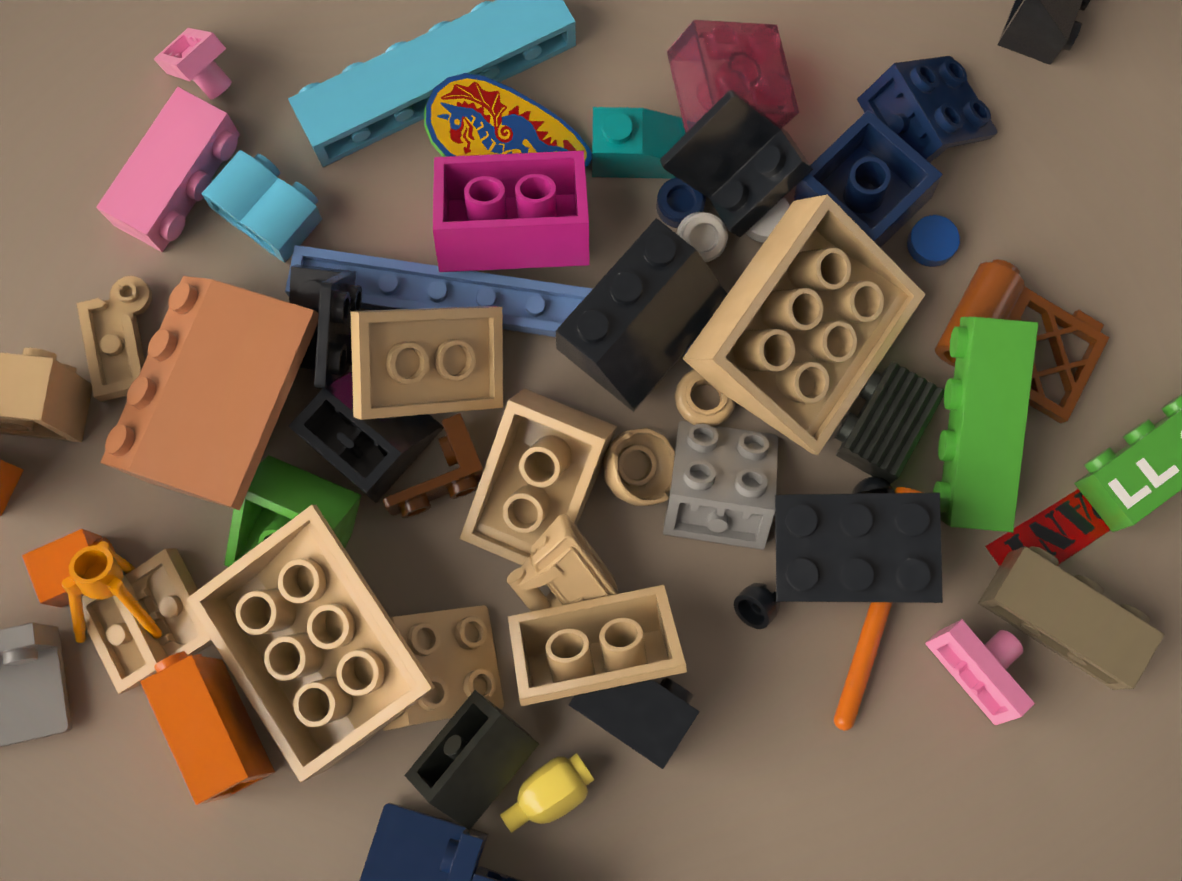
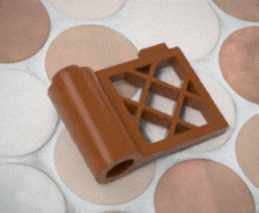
(1001, 294)

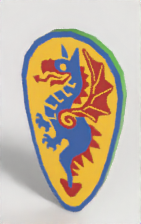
(486, 117)

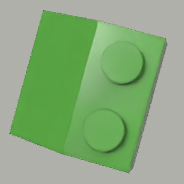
(281, 494)

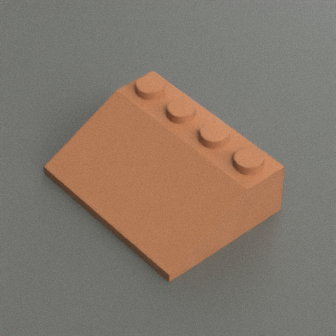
(210, 390)

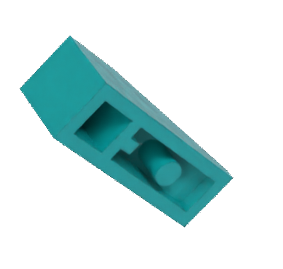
(632, 142)

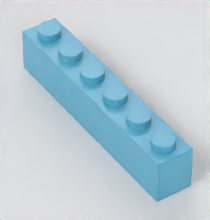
(393, 88)

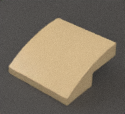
(123, 642)

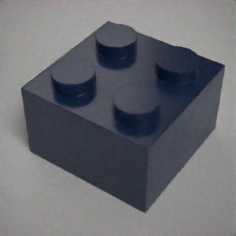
(872, 178)

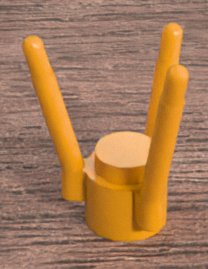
(99, 575)

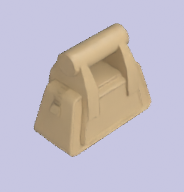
(565, 565)

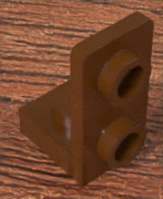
(457, 483)

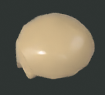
(639, 467)

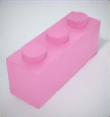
(170, 170)

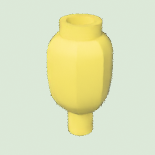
(549, 792)

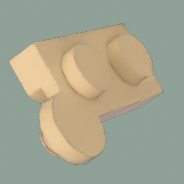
(114, 338)

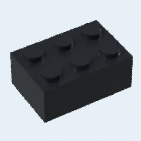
(858, 548)

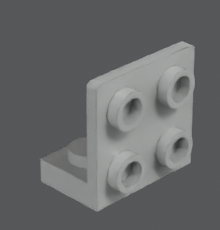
(722, 485)
(32, 684)

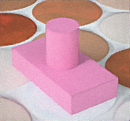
(193, 57)
(983, 670)

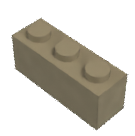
(1072, 617)

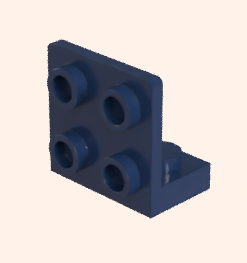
(929, 105)
(421, 848)

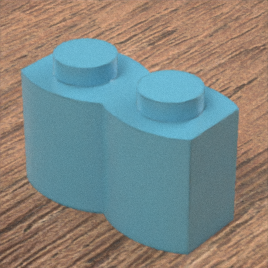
(263, 205)

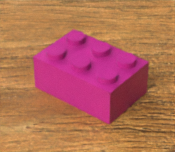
(510, 211)

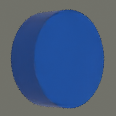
(933, 240)

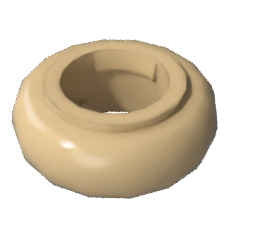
(694, 414)

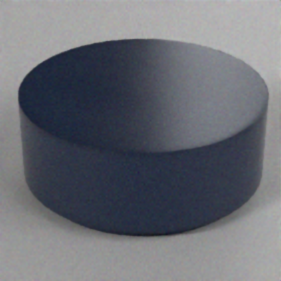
(678, 201)

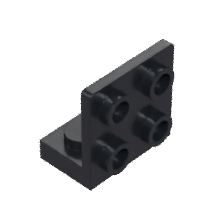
(738, 161)
(333, 297)

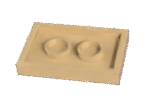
(426, 361)

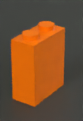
(206, 726)

